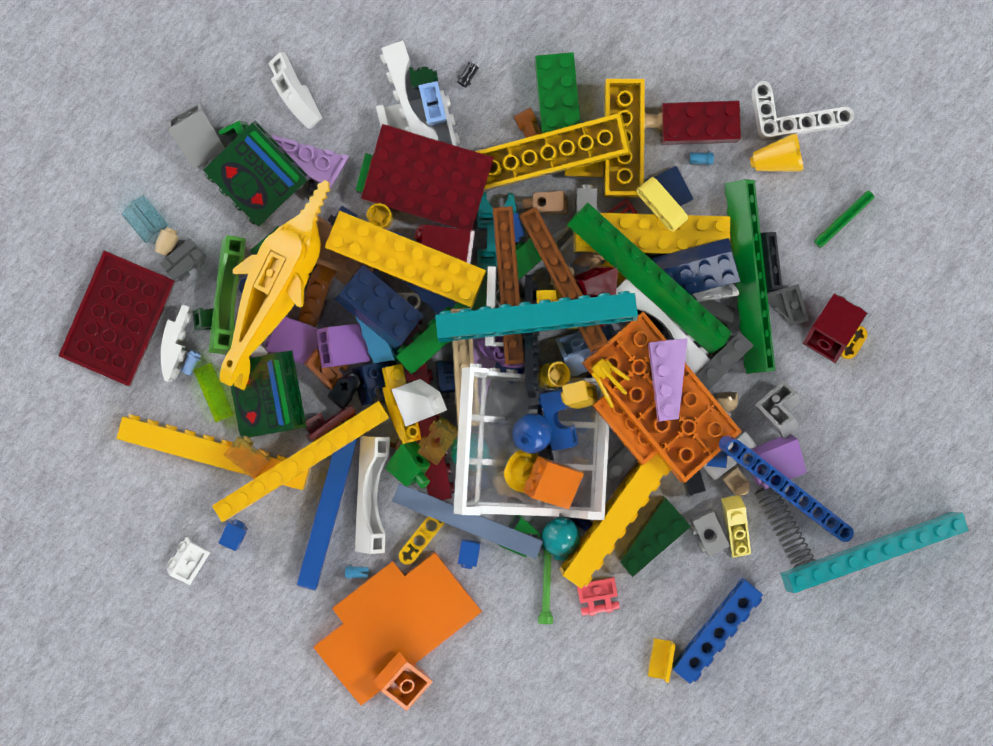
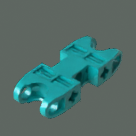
(486, 221)

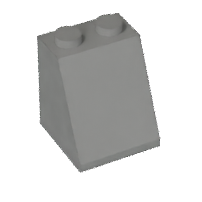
(196, 136)

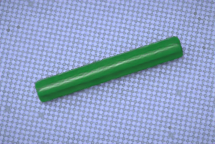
(844, 219)

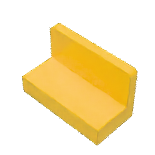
(661, 659)

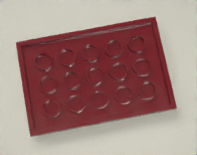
(427, 177)
(117, 318)

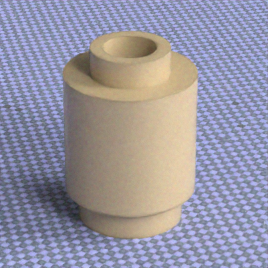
(166, 241)

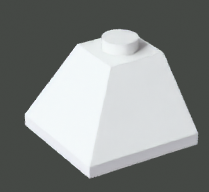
(418, 401)

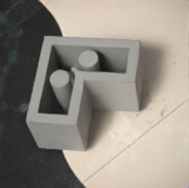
(777, 406)

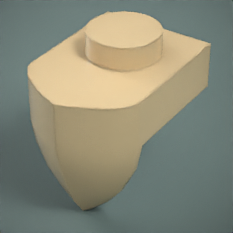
(736, 481)

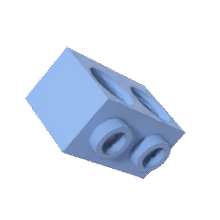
(432, 104)

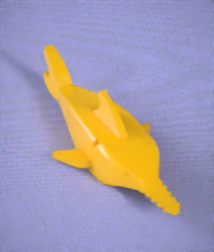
(273, 285)

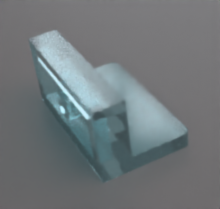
(144, 218)

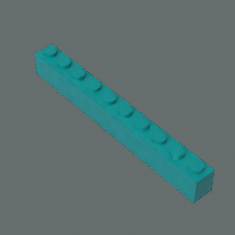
(536, 317)
(874, 552)

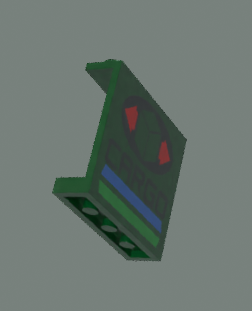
(256, 173)
(270, 398)

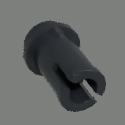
(467, 75)

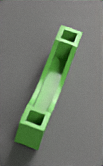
(225, 296)

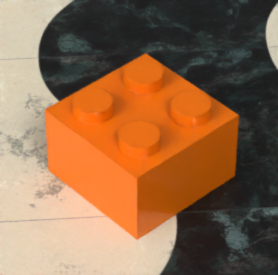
(403, 681)

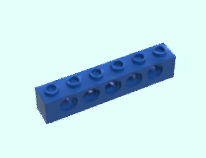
(706, 634)

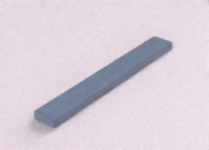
(473, 524)

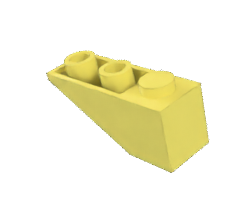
(736, 525)

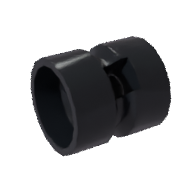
(450, 414)

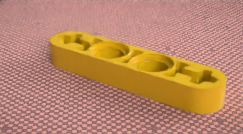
(423, 531)

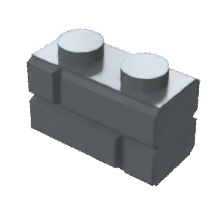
(183, 260)

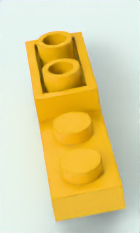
(394, 378)

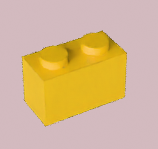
(579, 394)

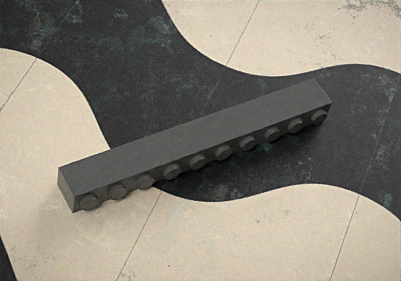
(720, 363)

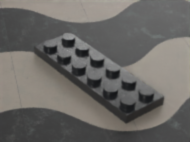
(532, 347)

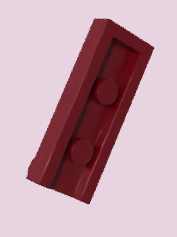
(346, 413)

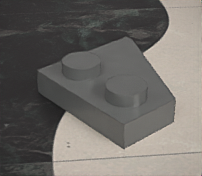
(789, 305)

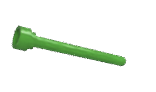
(545, 615)

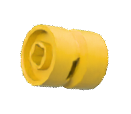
(380, 216)
(553, 375)

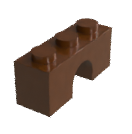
(316, 294)

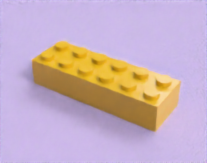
(626, 172)

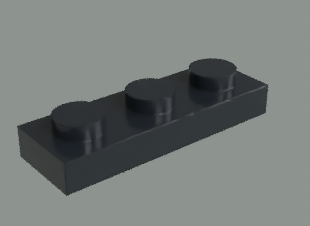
(771, 260)

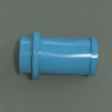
(701, 158)
(354, 572)

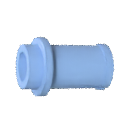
(190, 362)

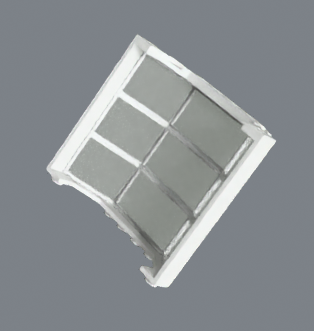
(488, 411)

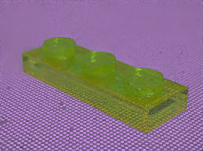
(213, 392)

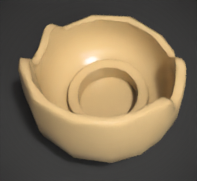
(727, 400)

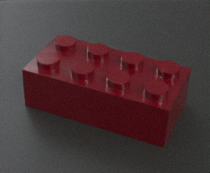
(700, 122)

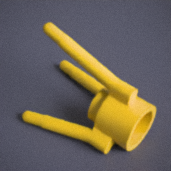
(602, 370)

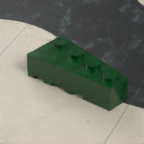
(654, 536)

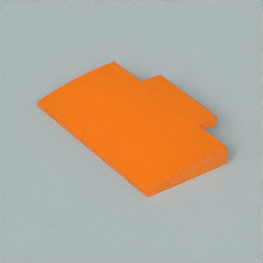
(680, 443)
(394, 615)

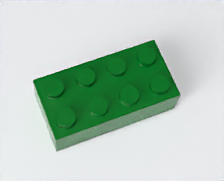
(557, 91)

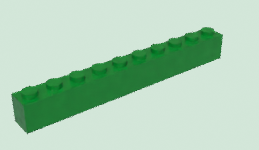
(649, 278)
(752, 286)
(427, 345)

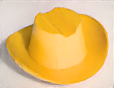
(519, 469)

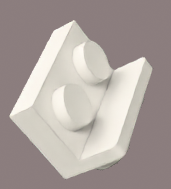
(187, 561)

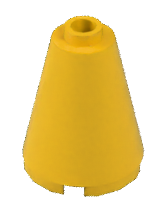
(779, 156)

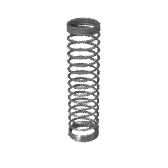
(762, 493)

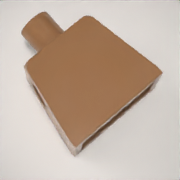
(555, 203)

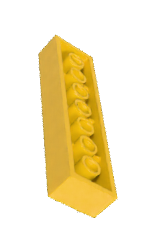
(557, 151)
(655, 239)
(405, 259)
(619, 511)

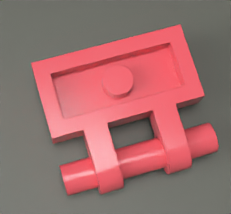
(598, 590)

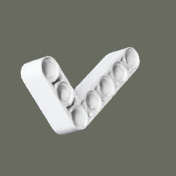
(794, 120)

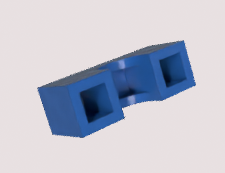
(562, 436)

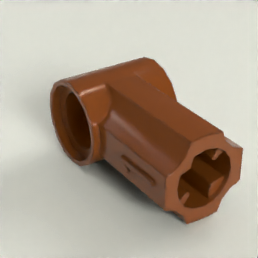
(527, 123)

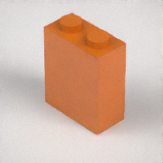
(553, 482)

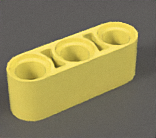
(662, 204)

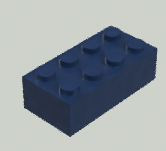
(701, 266)
(378, 307)

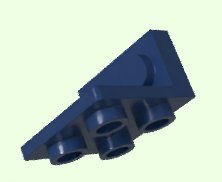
(674, 185)
(372, 381)

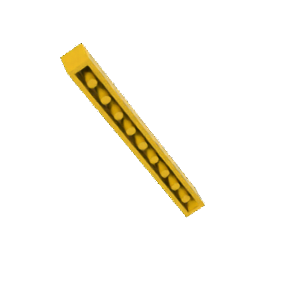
(190, 445)
(300, 461)

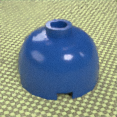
(532, 433)

